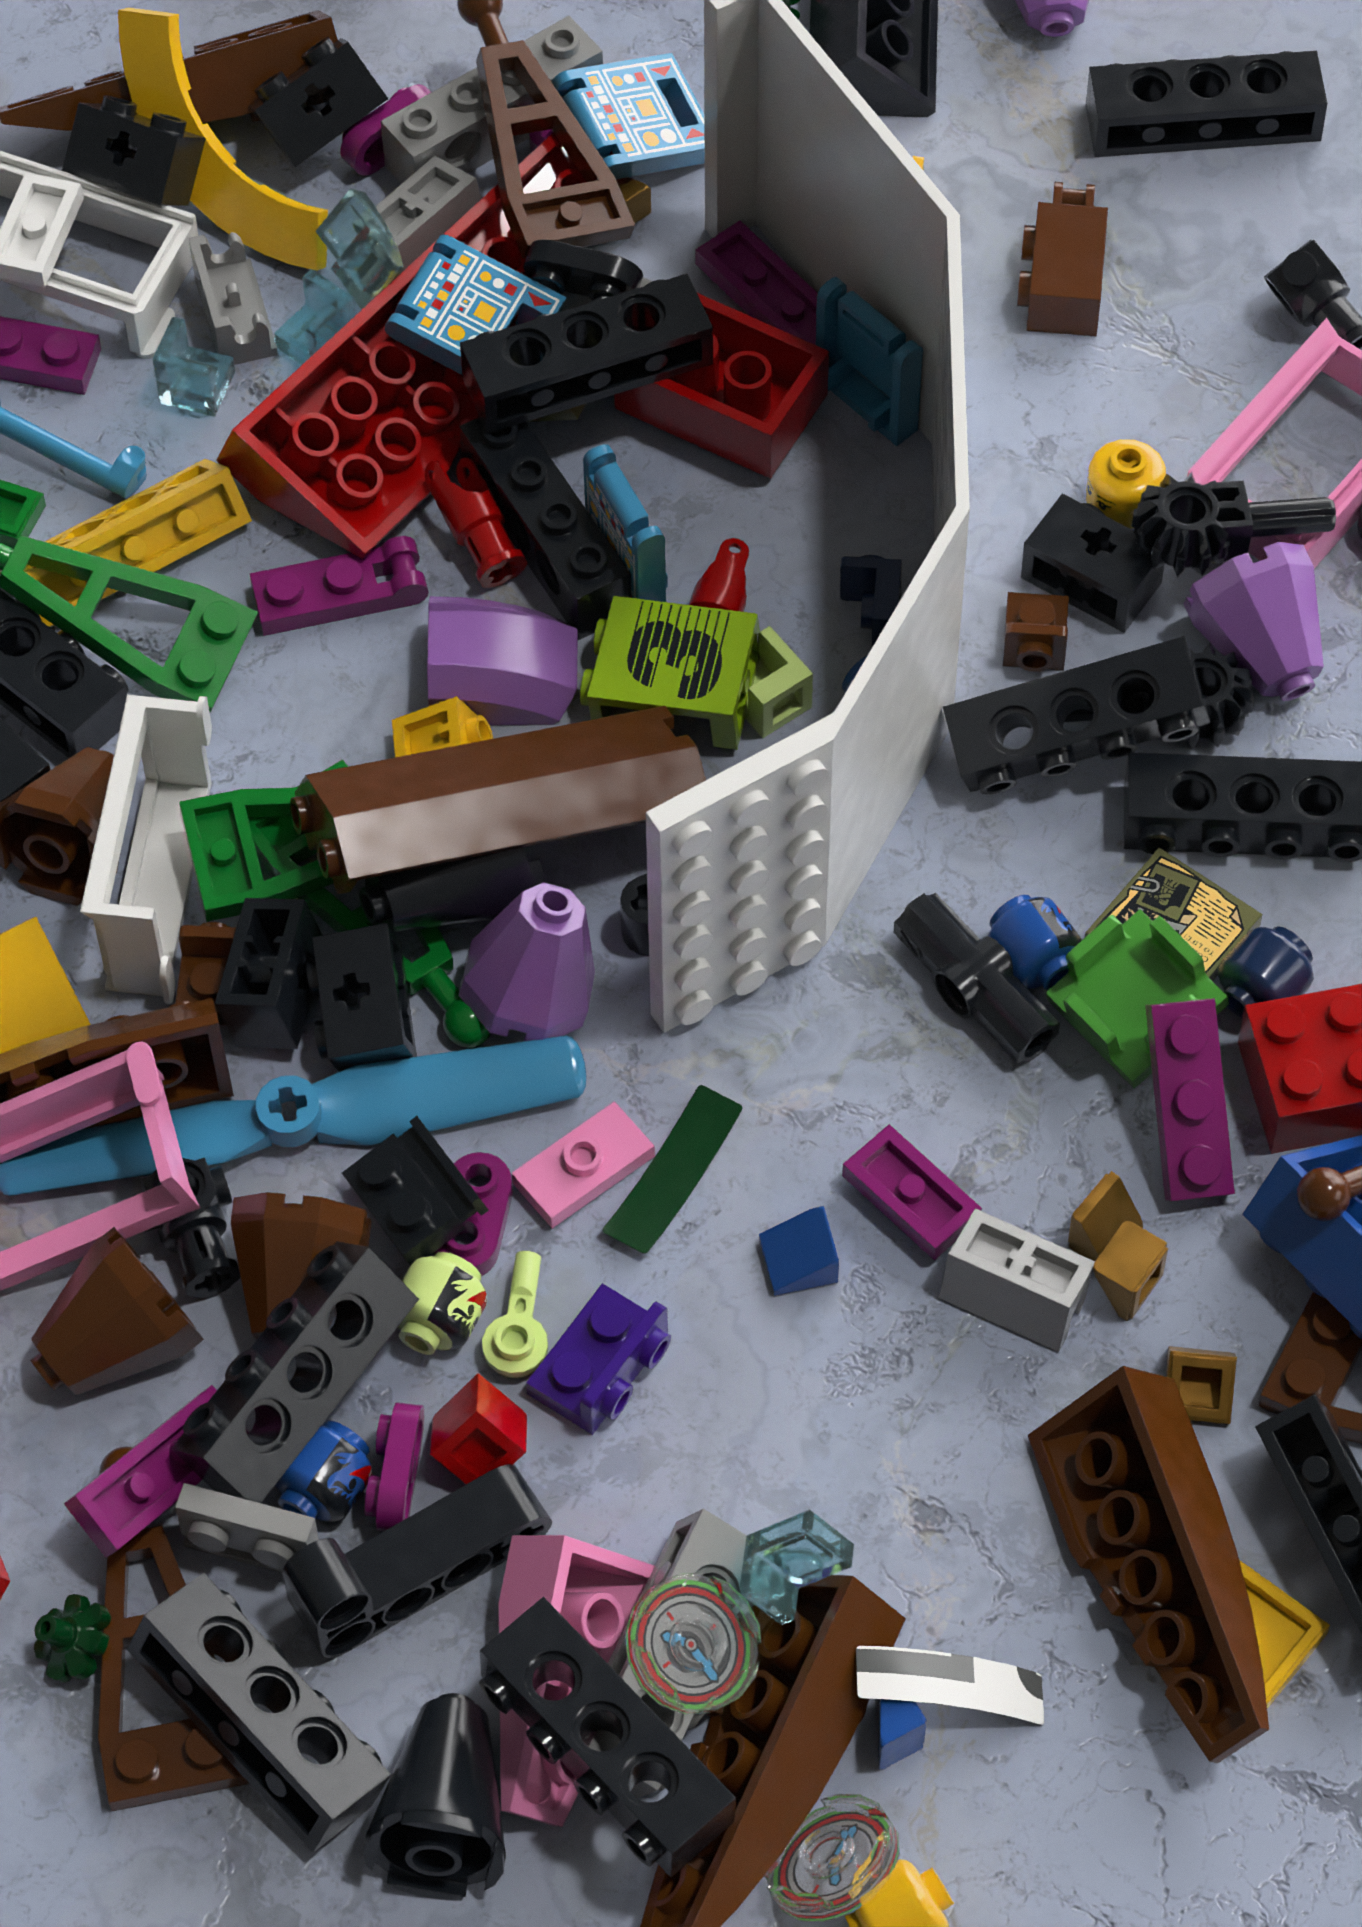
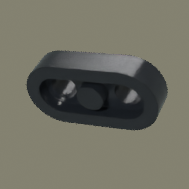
(580, 269)

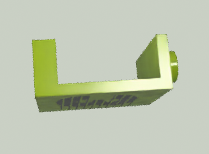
(675, 658)

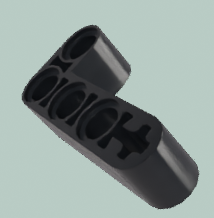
(412, 1564)

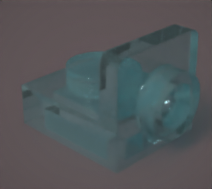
(790, 1557)

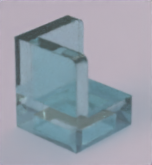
(322, 316)
(189, 375)

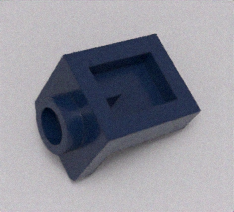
(875, 584)

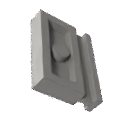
(242, 1528)

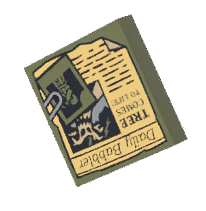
(1190, 903)

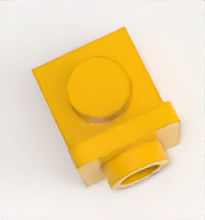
(438, 727)

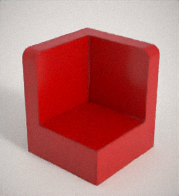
(478, 1431)

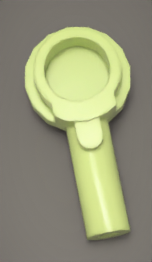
(516, 1341)

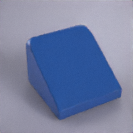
(800, 1253)
(899, 1731)

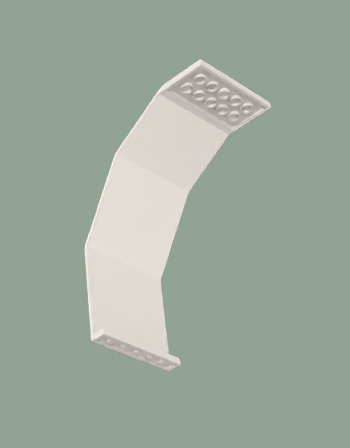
(776, 846)

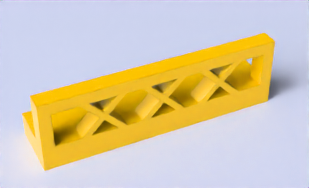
(153, 526)

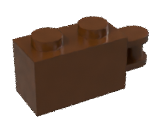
(1066, 264)

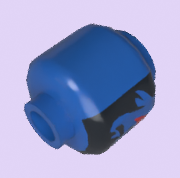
(1035, 938)
(326, 1474)

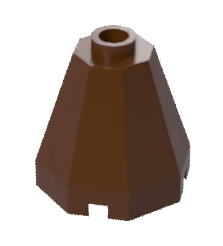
(54, 826)
(279, 1242)
(110, 1321)

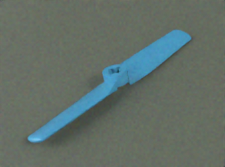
(346, 1108)

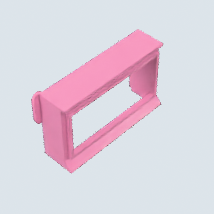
(1320, 352)
(73, 1105)

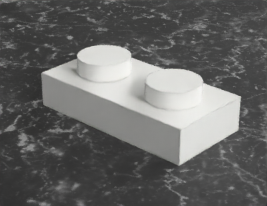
(37, 228)

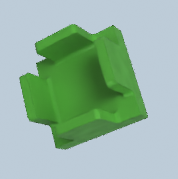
(1118, 974)

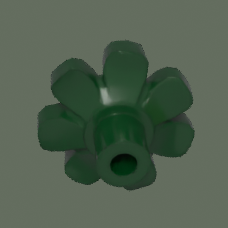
(71, 1637)

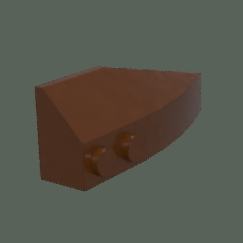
(219, 73)
(183, 1043)
(1160, 1546)
(777, 1745)

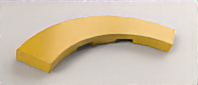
(220, 190)

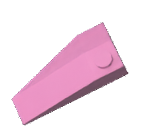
(596, 1597)

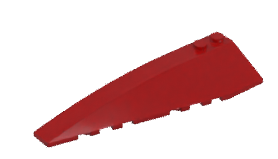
(366, 414)

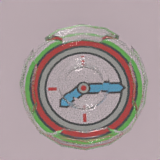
(693, 1643)
(835, 1860)

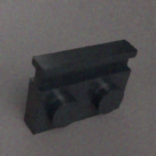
(414, 1191)

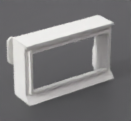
(166, 227)
(142, 932)

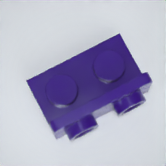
(599, 1358)

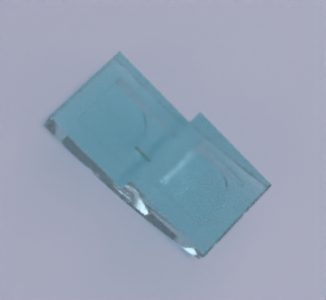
(362, 246)

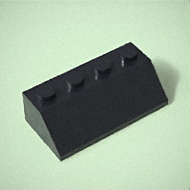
(882, 50)

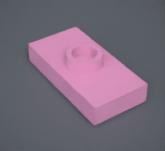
(583, 1164)

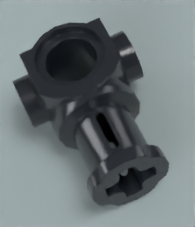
(1315, 290)
(200, 1232)

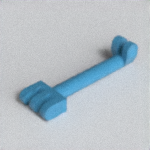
(121, 478)

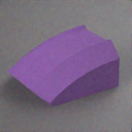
(501, 660)

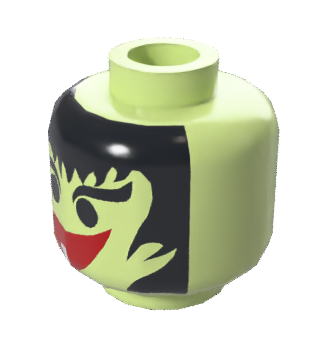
(447, 1303)

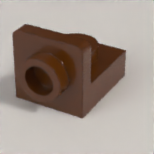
(1035, 631)
(203, 961)

